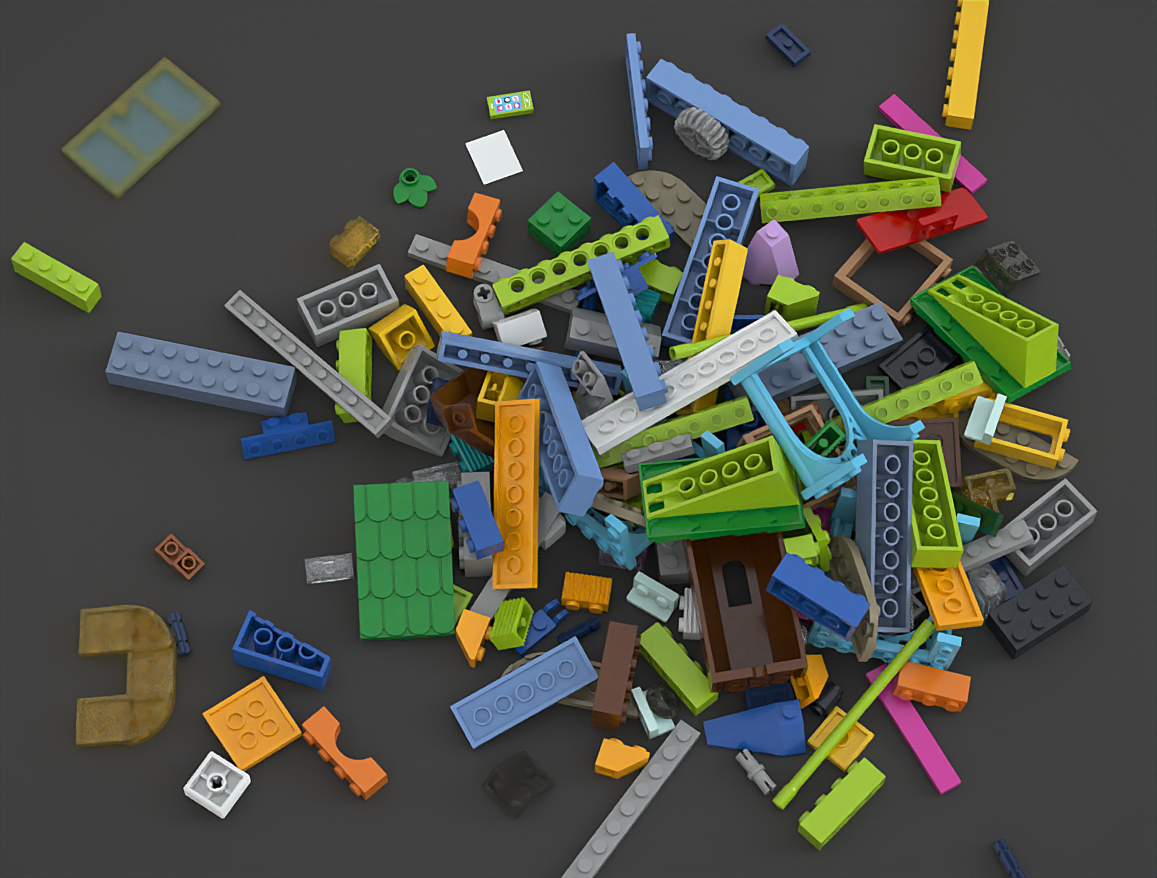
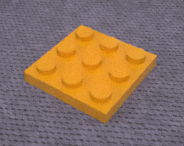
(252, 724)

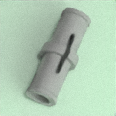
(756, 772)

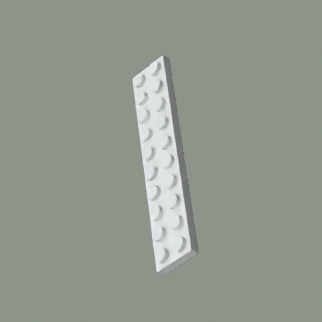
(688, 381)

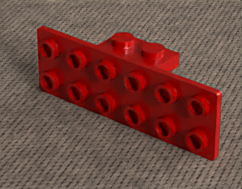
(905, 227)

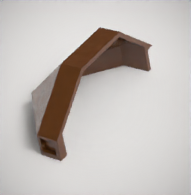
(457, 405)

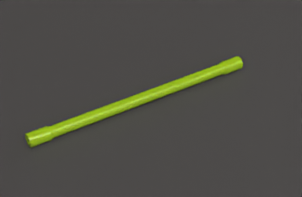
(690, 349)
(918, 638)

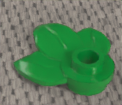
(415, 190)

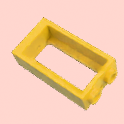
(1036, 422)

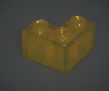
(989, 488)

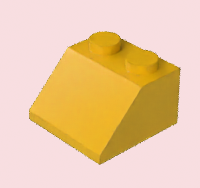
(399, 334)

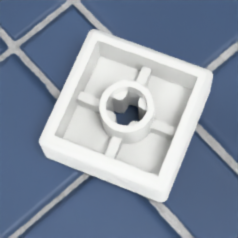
(212, 771)

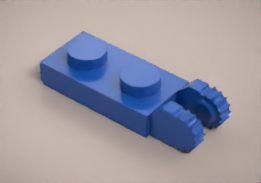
(541, 626)

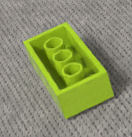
(911, 155)

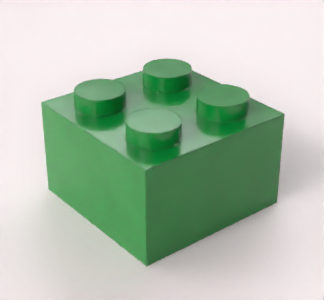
(559, 224)

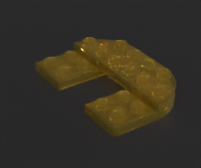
(150, 675)

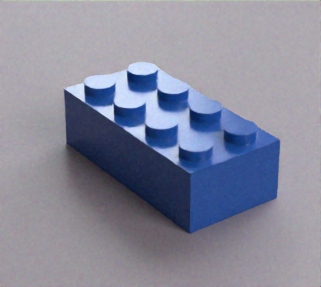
(818, 596)

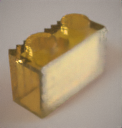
(354, 242)

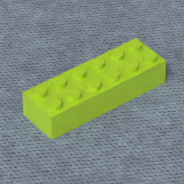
(934, 521)

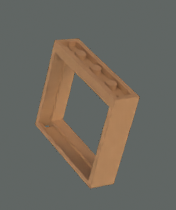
(859, 295)
(814, 424)

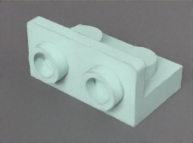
(653, 597)

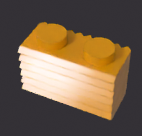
(586, 592)

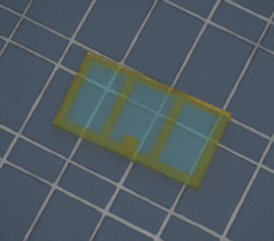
(140, 127)

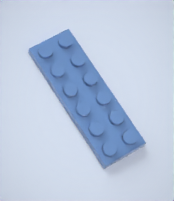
(638, 101)
(524, 692)

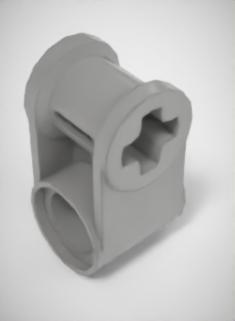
(487, 309)

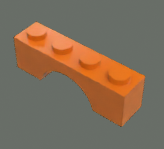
(466, 254)
(363, 775)

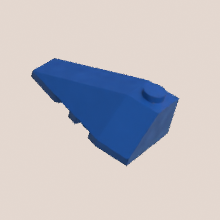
(765, 729)

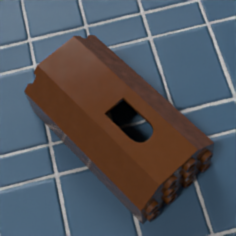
(749, 642)

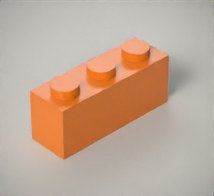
(932, 686)

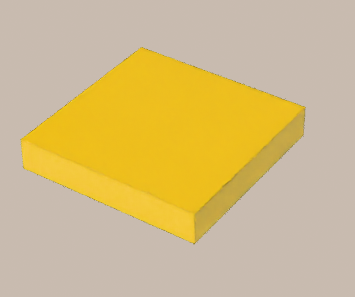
(848, 747)

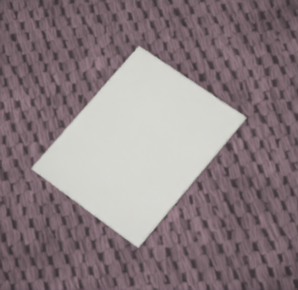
(494, 157)

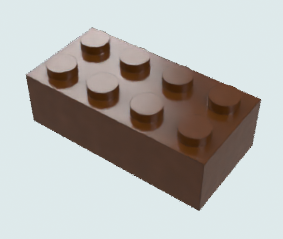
(616, 676)

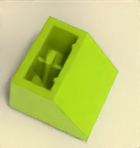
(791, 299)

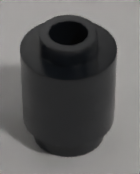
(827, 700)

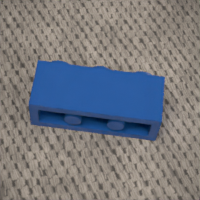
(476, 520)

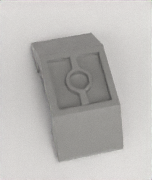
(593, 389)

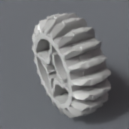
(701, 133)

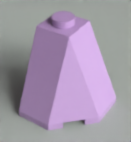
(769, 255)

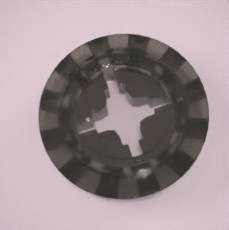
(658, 706)

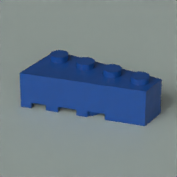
(623, 200)
(279, 653)

